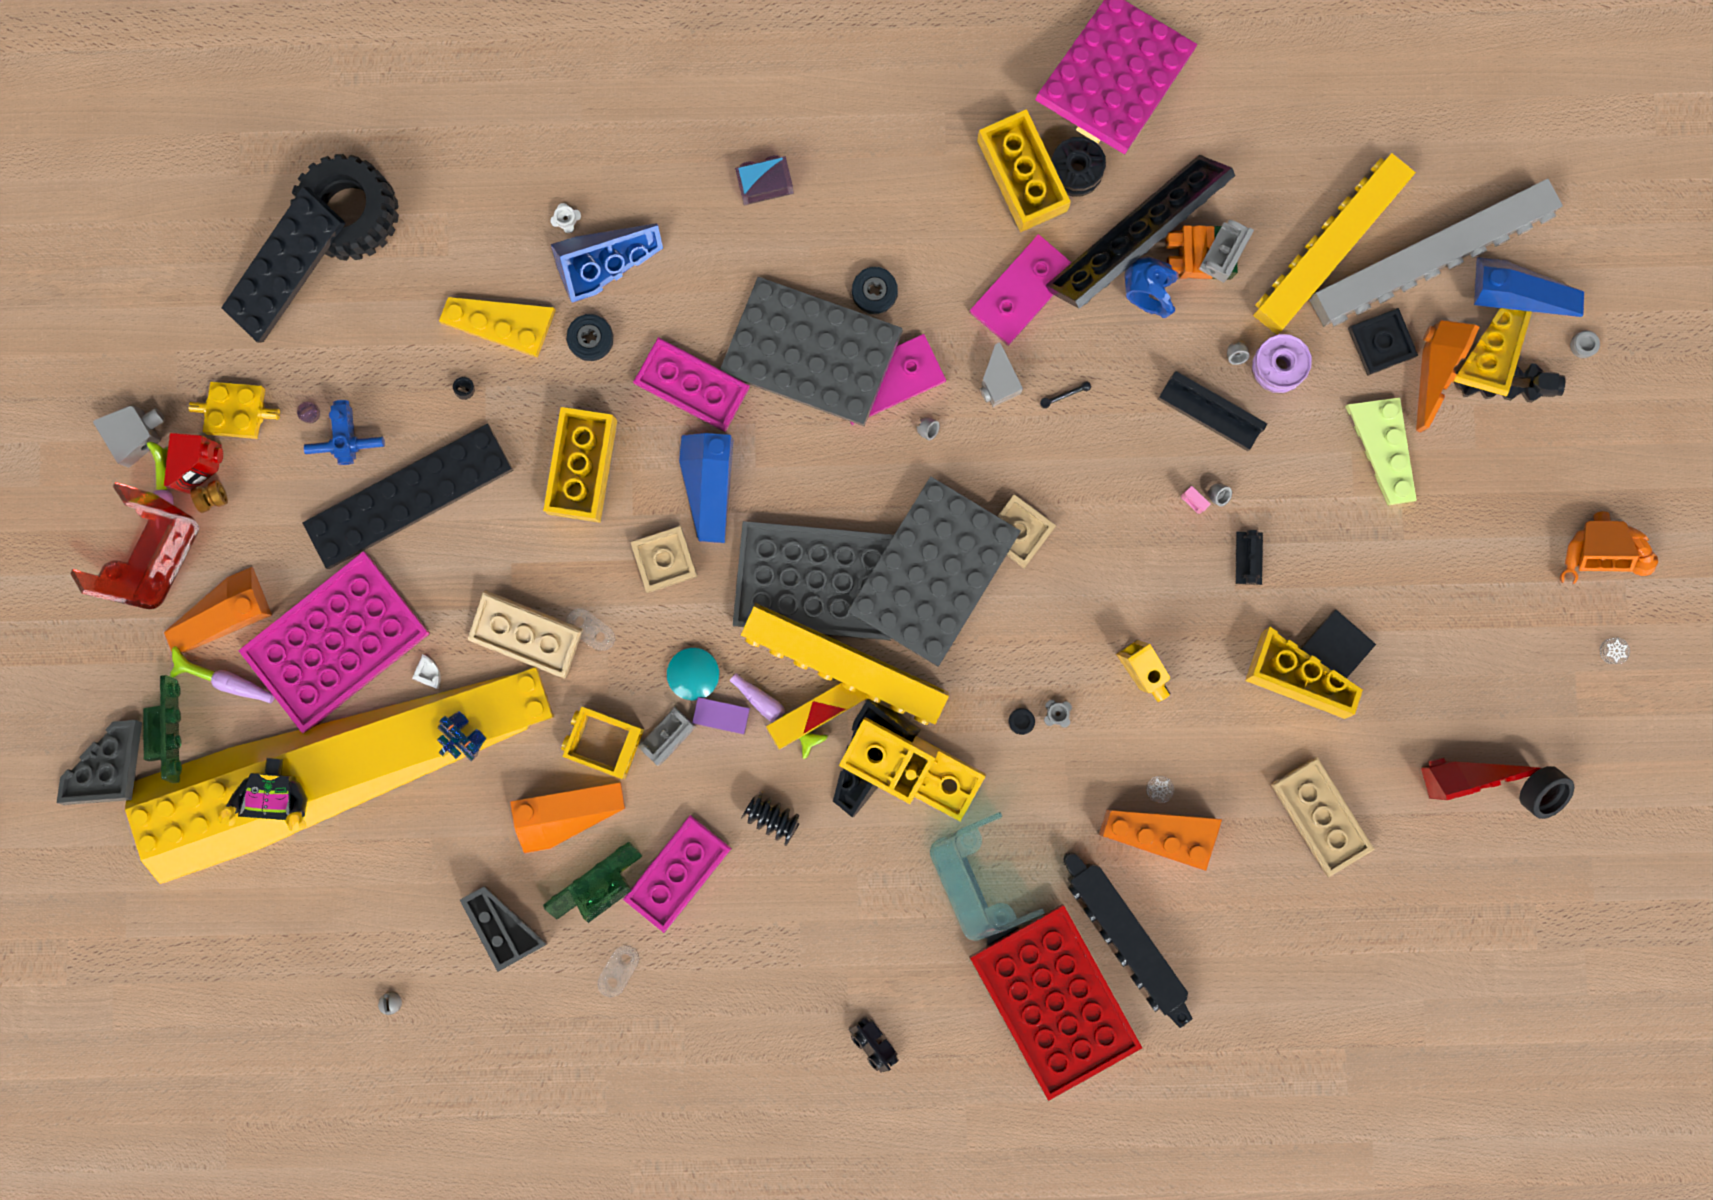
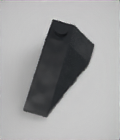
(851, 789)

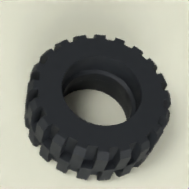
(379, 212)

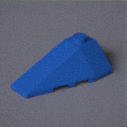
(598, 258)
(1517, 288)

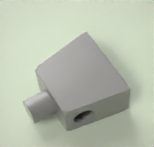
(128, 433)

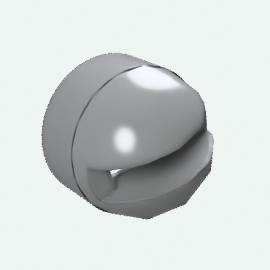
(1239, 358)
(928, 428)
(1220, 494)
(394, 1003)

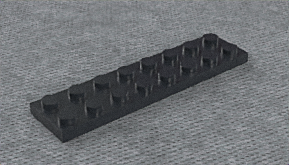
(1140, 231)
(407, 496)

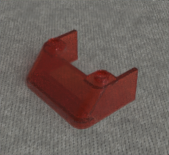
(155, 559)

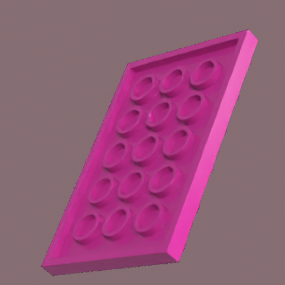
(1116, 73)
(334, 642)

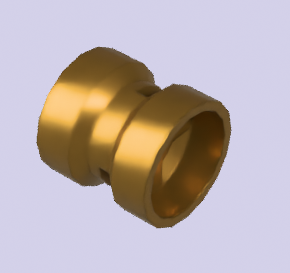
(209, 496)

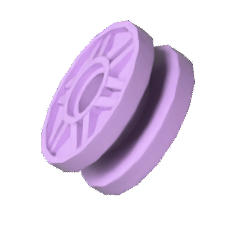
(1290, 350)

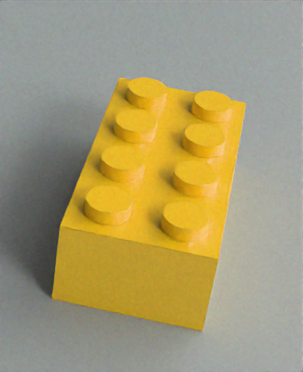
(1023, 170)
(580, 464)

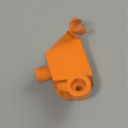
(1609, 547)

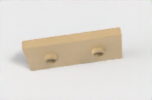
(525, 634)
(1322, 817)

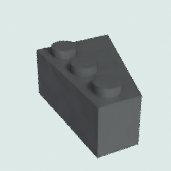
(500, 929)

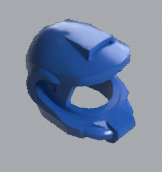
(1150, 277)

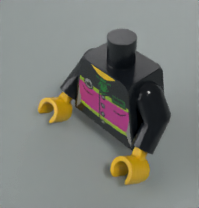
(268, 797)

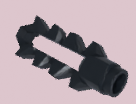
(1541, 385)

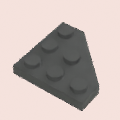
(105, 768)

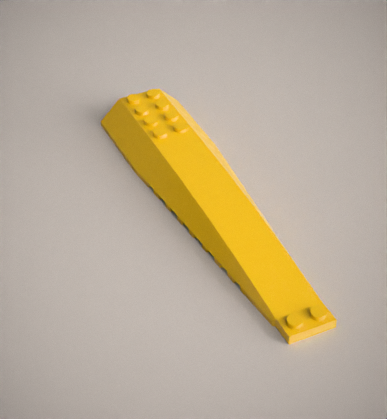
(333, 762)

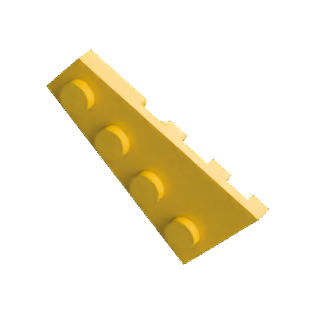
(503, 323)
(1497, 353)

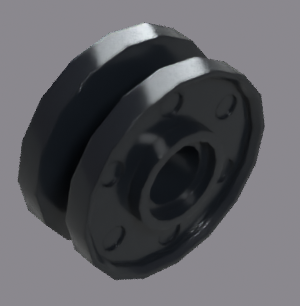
(1089, 155)

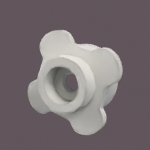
(559, 214)

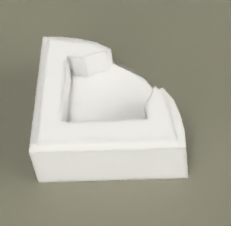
(427, 672)

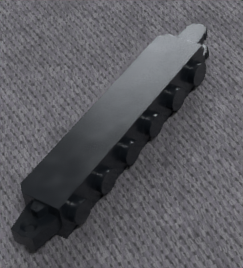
(1129, 938)

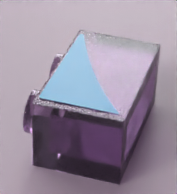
(764, 179)

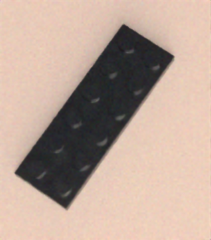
(283, 264)

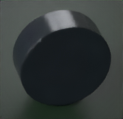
(1021, 721)

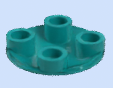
(693, 673)

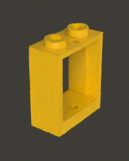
(628, 751)

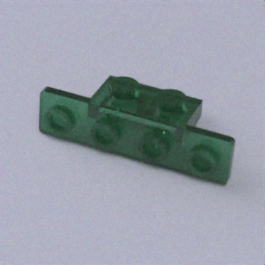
(161, 730)
(596, 888)

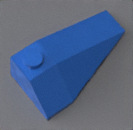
(707, 475)

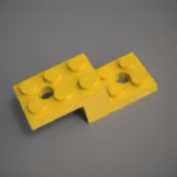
(912, 769)

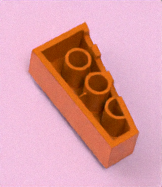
(1170, 836)

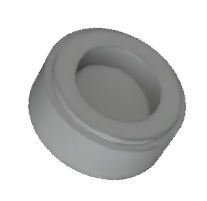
(1585, 344)

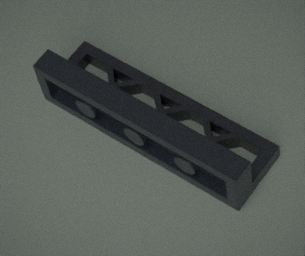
(1212, 411)

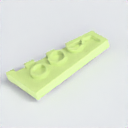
(1386, 446)

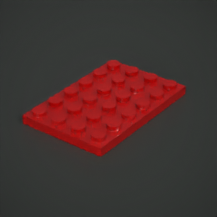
(1055, 1002)

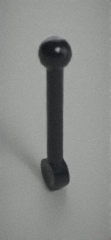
(1045, 402)

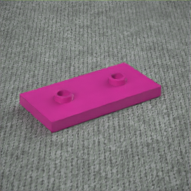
(1020, 290)
(908, 375)
(691, 384)
(677, 874)

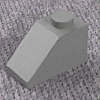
(1000, 379)

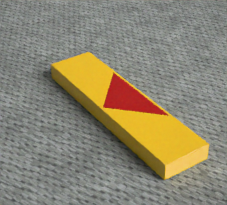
(813, 714)

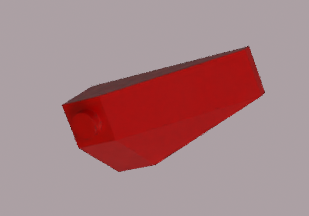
(1457, 779)

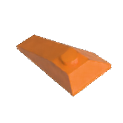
(227, 608)
(557, 817)

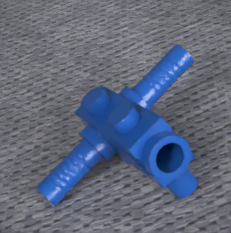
(344, 443)

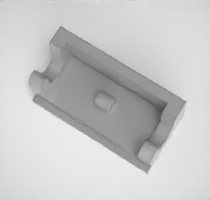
(1226, 250)
(667, 736)

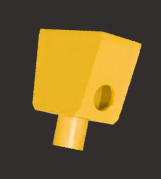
(1141, 660)

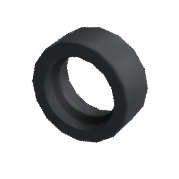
(1534, 789)

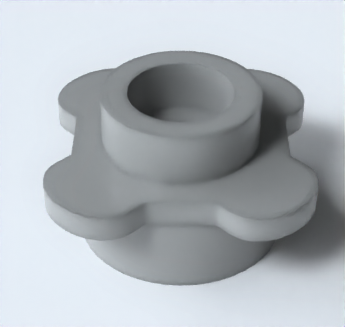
(1063, 708)

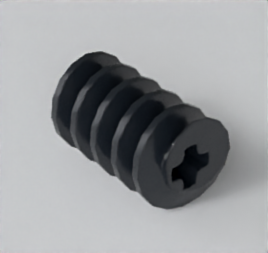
(771, 818)

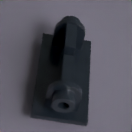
(1249, 557)
(878, 1054)

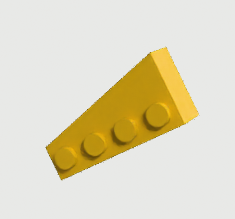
(1295, 674)

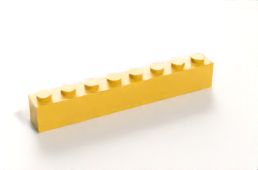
(1333, 245)
(845, 664)

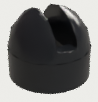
(465, 384)

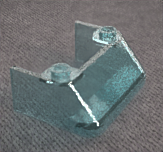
(962, 888)

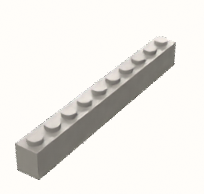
(1435, 253)

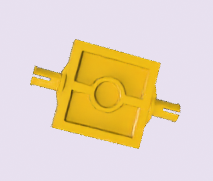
(234, 410)

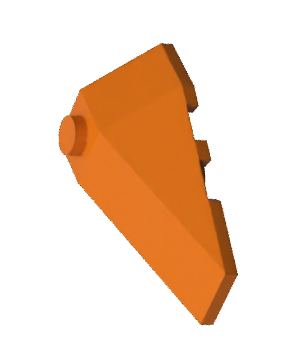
(1444, 348)

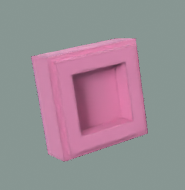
(1195, 500)

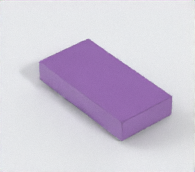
(721, 715)

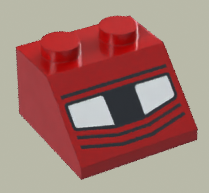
(191, 461)

